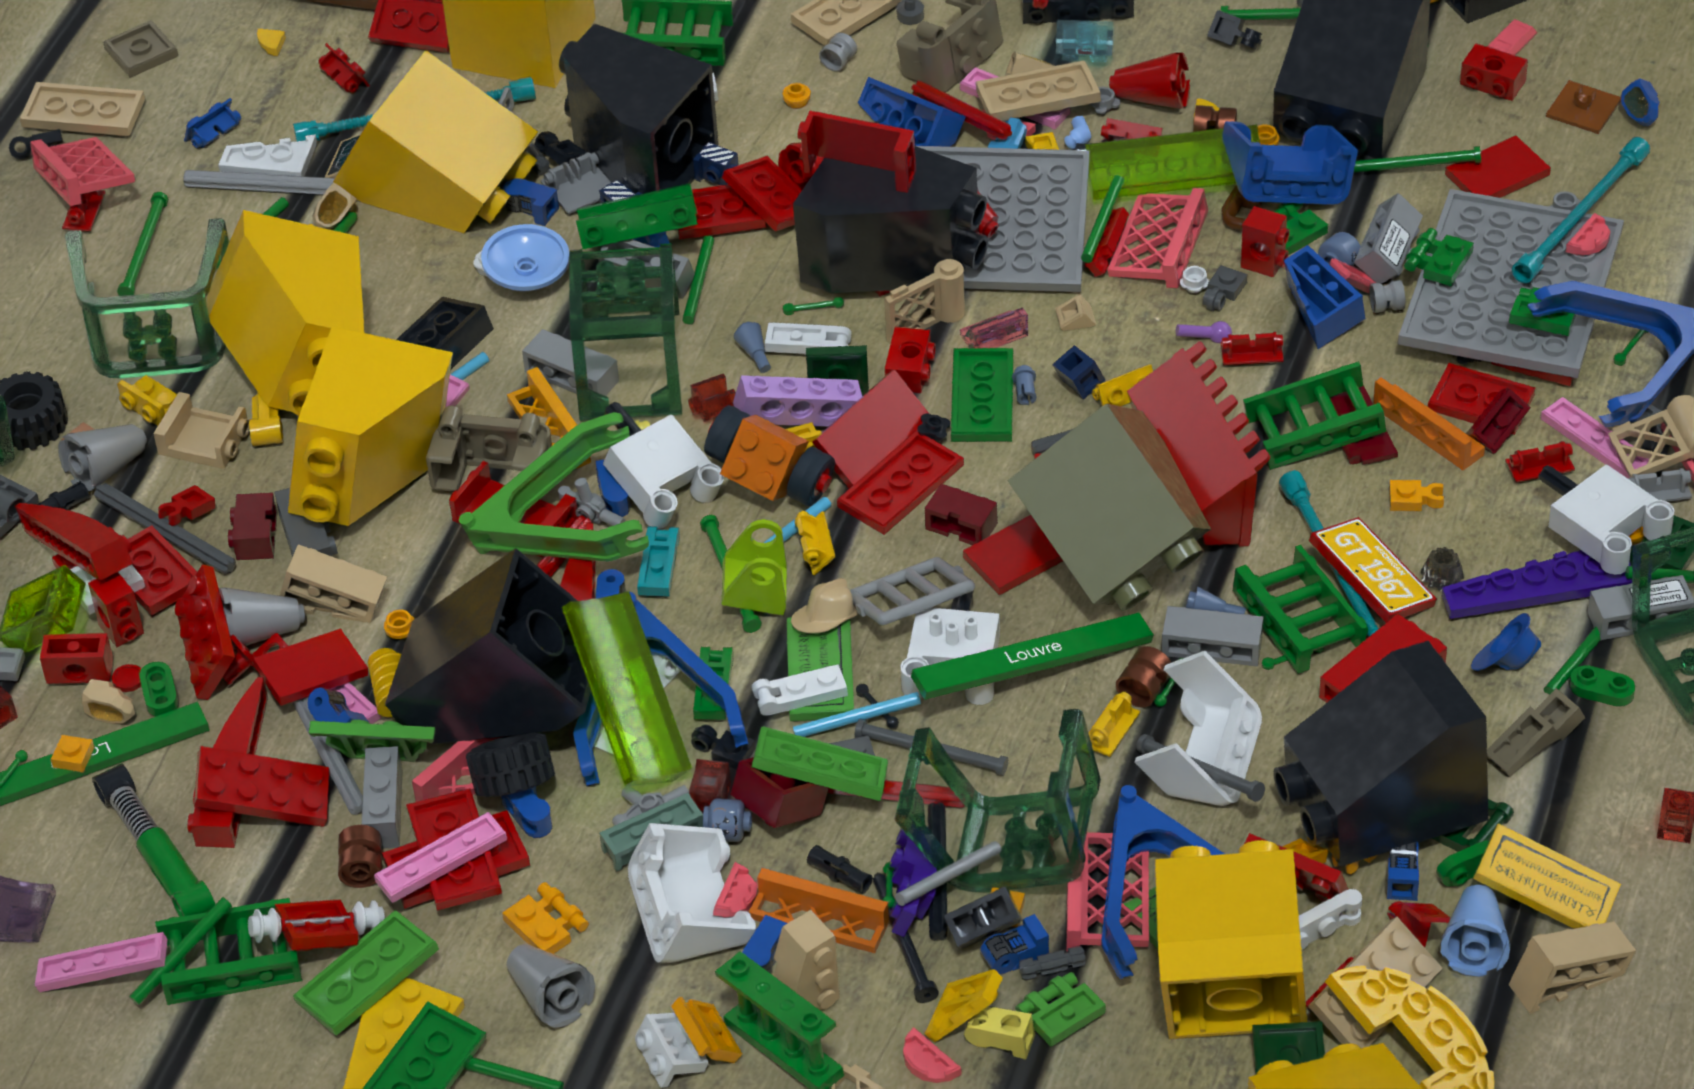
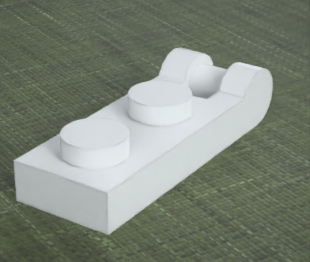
(798, 337)
(799, 690)
(1329, 916)

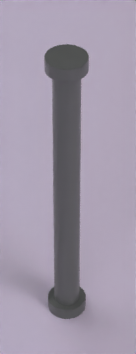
(997, 764)
(1253, 790)

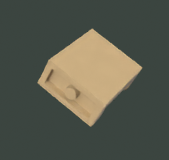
(200, 433)

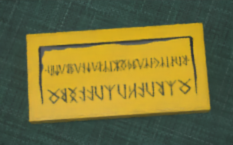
(1546, 880)

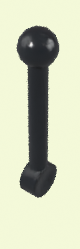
(862, 690)

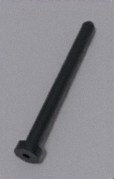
(925, 990)

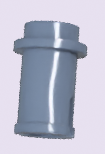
(1024, 380)

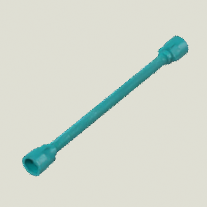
(521, 91)
(1531, 264)
(1296, 491)

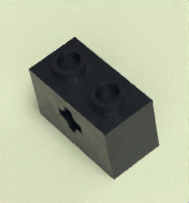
(983, 918)

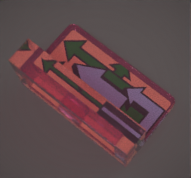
(997, 330)

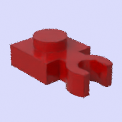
(189, 503)

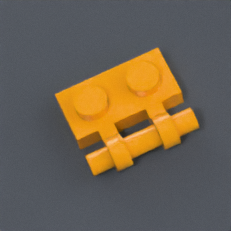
(537, 926)

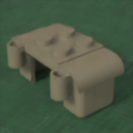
(948, 55)
(478, 438)

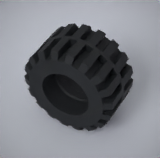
(33, 409)
(510, 764)

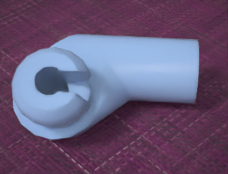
(1079, 134)

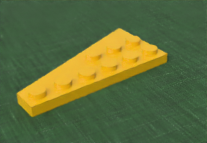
(387, 1021)

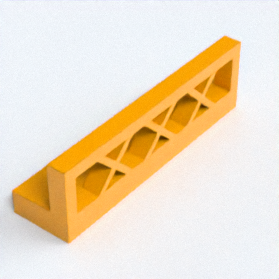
(550, 405)

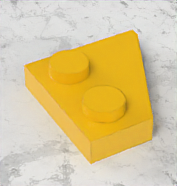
(962, 1001)

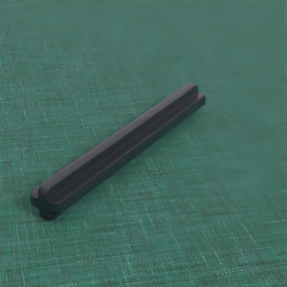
(937, 924)

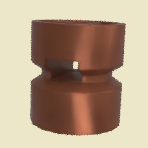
(1204, 114)
(1144, 676)
(359, 855)

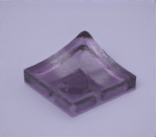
(24, 909)

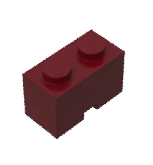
(960, 514)
(252, 524)

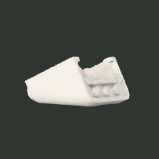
(676, 891)

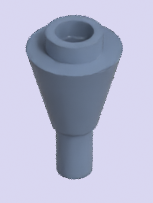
(751, 340)
(1206, 601)

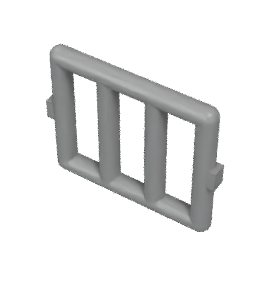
(905, 605)

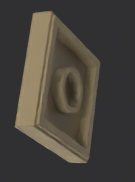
(140, 48)

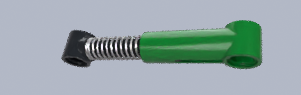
(187, 893)

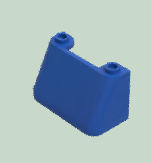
(1307, 174)

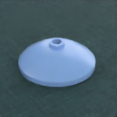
(525, 257)

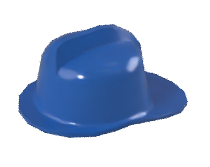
(1511, 648)

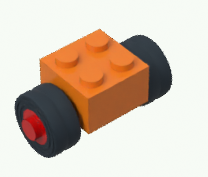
(768, 457)

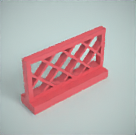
(77, 162)
(1180, 239)
(1078, 896)

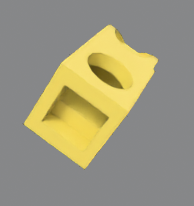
(1002, 1030)

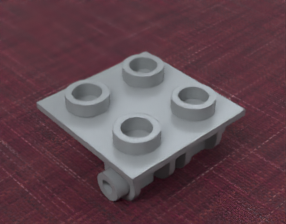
(578, 183)

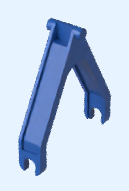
(1667, 321)
(665, 644)
(1136, 830)

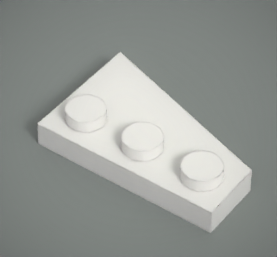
(275, 159)

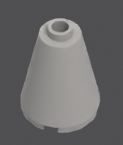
(100, 453)
(259, 615)
(551, 984)

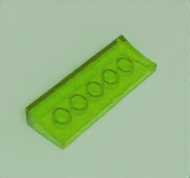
(1162, 163)
(627, 690)

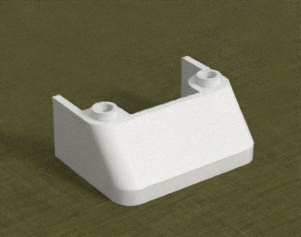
(1222, 733)

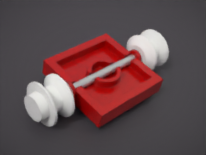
(315, 923)

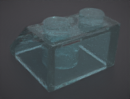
(1085, 39)

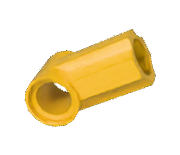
(265, 423)

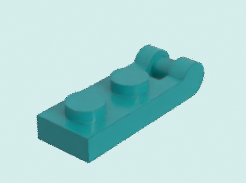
(658, 561)

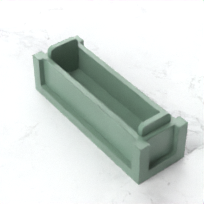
(624, 837)

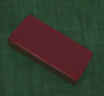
(1498, 420)

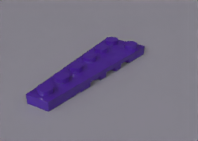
(1535, 584)

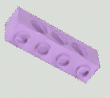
(796, 399)

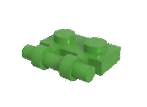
(1065, 1015)

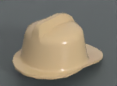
(826, 608)

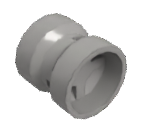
(838, 51)
(1387, 296)

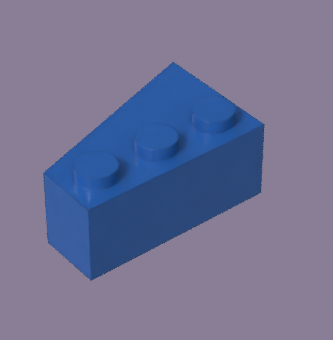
(1323, 296)

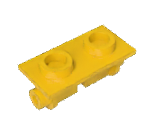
(1115, 390)
(815, 541)
(1113, 724)

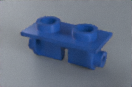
(202, 130)

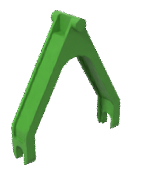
(497, 521)

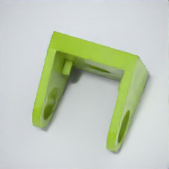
(756, 571)

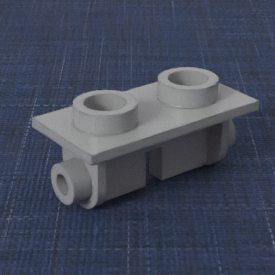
(1668, 487)

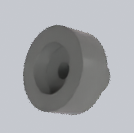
(910, 12)

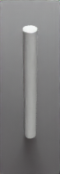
(948, 873)

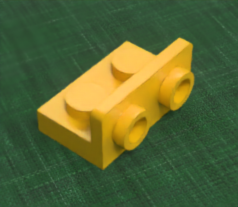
(146, 398)

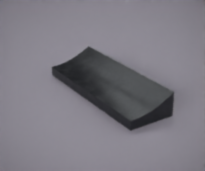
(450, 327)

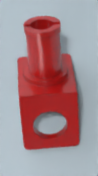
(244, 657)
(1418, 917)

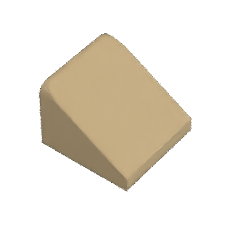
(1075, 314)

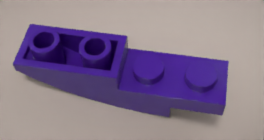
(909, 868)

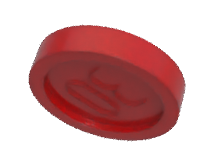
(127, 677)

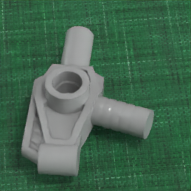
(590, 504)
(645, 802)

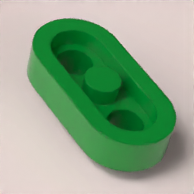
(1602, 685)
(158, 688)
(1461, 865)

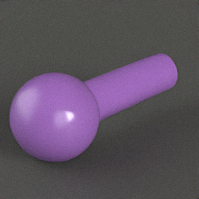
(1215, 332)

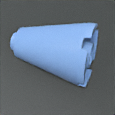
(1476, 934)

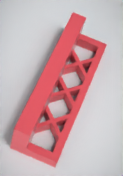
(445, 771)

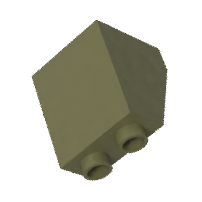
(1113, 505)

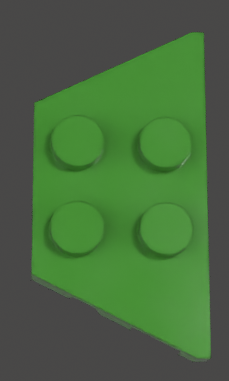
(359, 734)

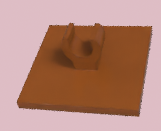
(1583, 107)

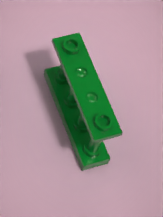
(685, 12)
(636, 216)
(1323, 436)
(1284, 629)
(228, 977)
(779, 1023)

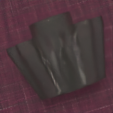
(1442, 568)

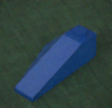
(897, 108)

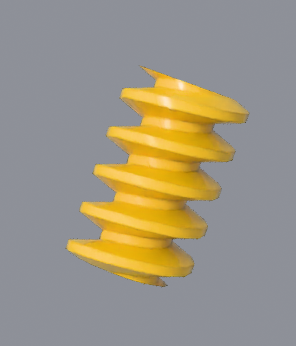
(382, 668)

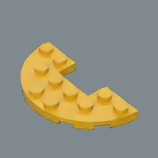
(1424, 1017)

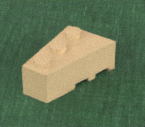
(332, 585)
(808, 960)
(1569, 960)

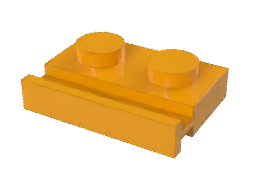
(706, 1030)

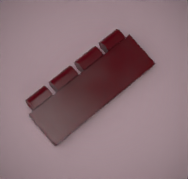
(1370, 449)

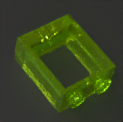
(61, 597)

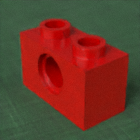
(1493, 72)
(1264, 241)
(910, 356)
(116, 609)
(76, 658)

